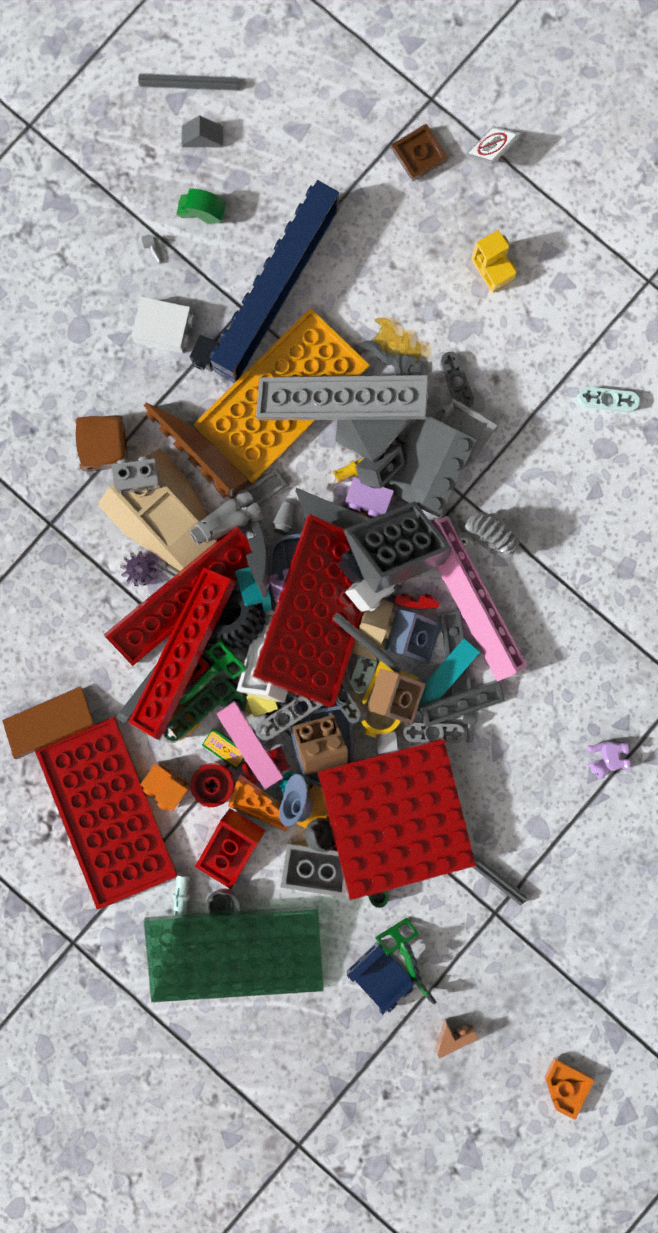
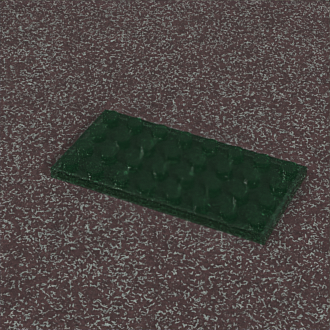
(234, 954)

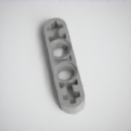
(295, 717)

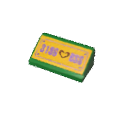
(223, 748)

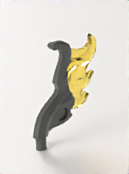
(394, 349)

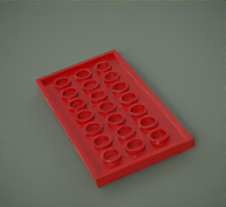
(303, 644)
(106, 813)

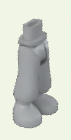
(227, 518)

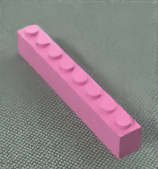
(478, 606)

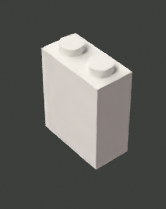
(162, 325)

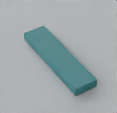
(448, 672)

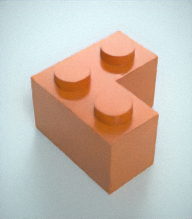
(166, 786)

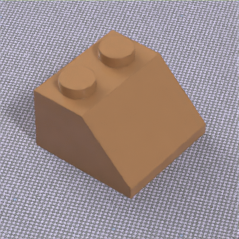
(396, 696)

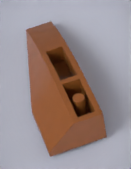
(201, 452)

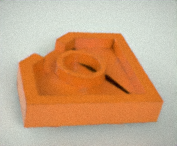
(567, 1087)

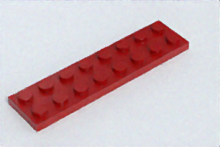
(159, 613)
(181, 653)

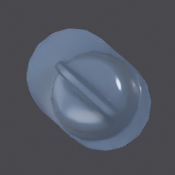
(296, 802)

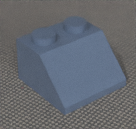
(412, 636)

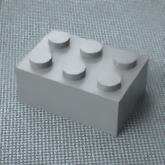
(312, 870)

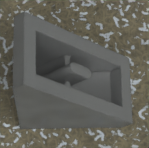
(202, 133)

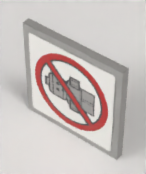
(493, 145)

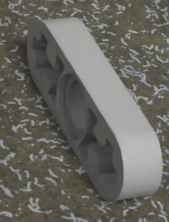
(449, 727)

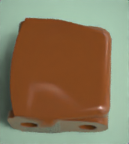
(100, 441)

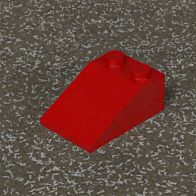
(230, 848)

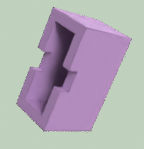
(368, 499)

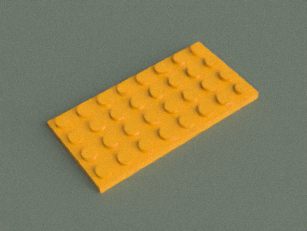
(231, 423)

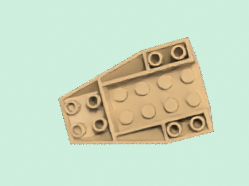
(160, 516)

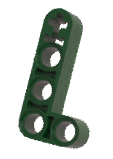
(200, 713)

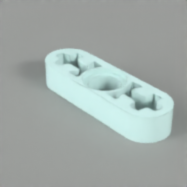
(623, 406)

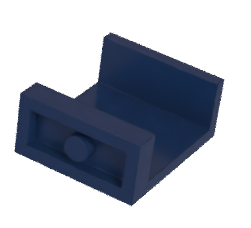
(381, 978)

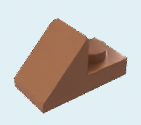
(451, 1042)

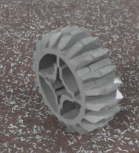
(491, 535)

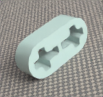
(367, 675)

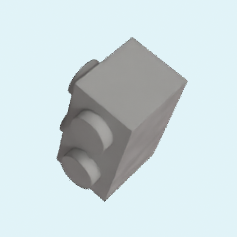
(136, 475)

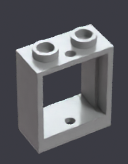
(448, 409)

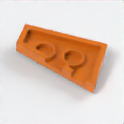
(255, 803)

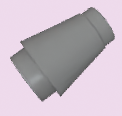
(284, 519)

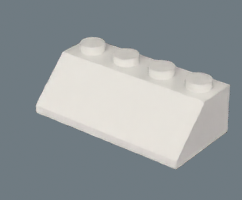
(254, 686)

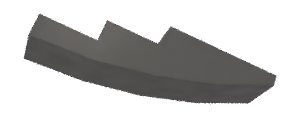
(259, 559)

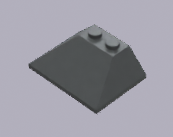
(368, 437)

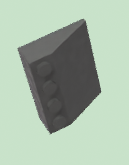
(433, 464)
(396, 546)

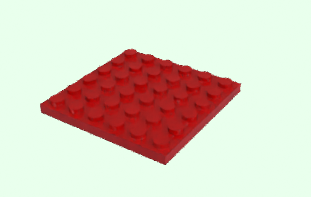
(396, 818)

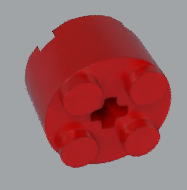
(203, 792)

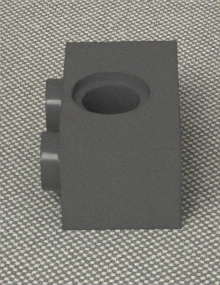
(381, 471)

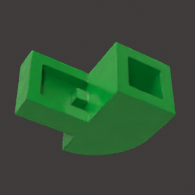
(202, 205)

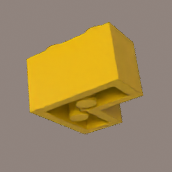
(492, 261)

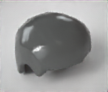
(319, 834)
(223, 901)

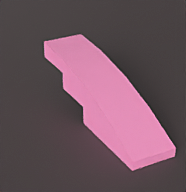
(249, 745)

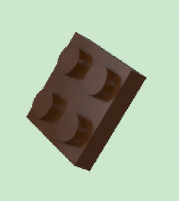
(419, 152)

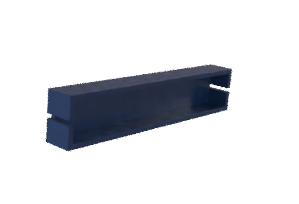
(275, 282)

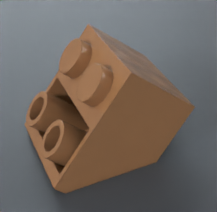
(320, 744)

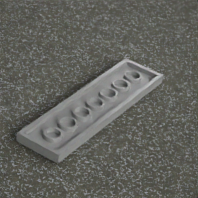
(343, 398)

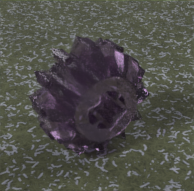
(130, 567)

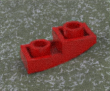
(424, 602)

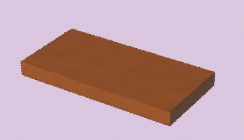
(48, 722)

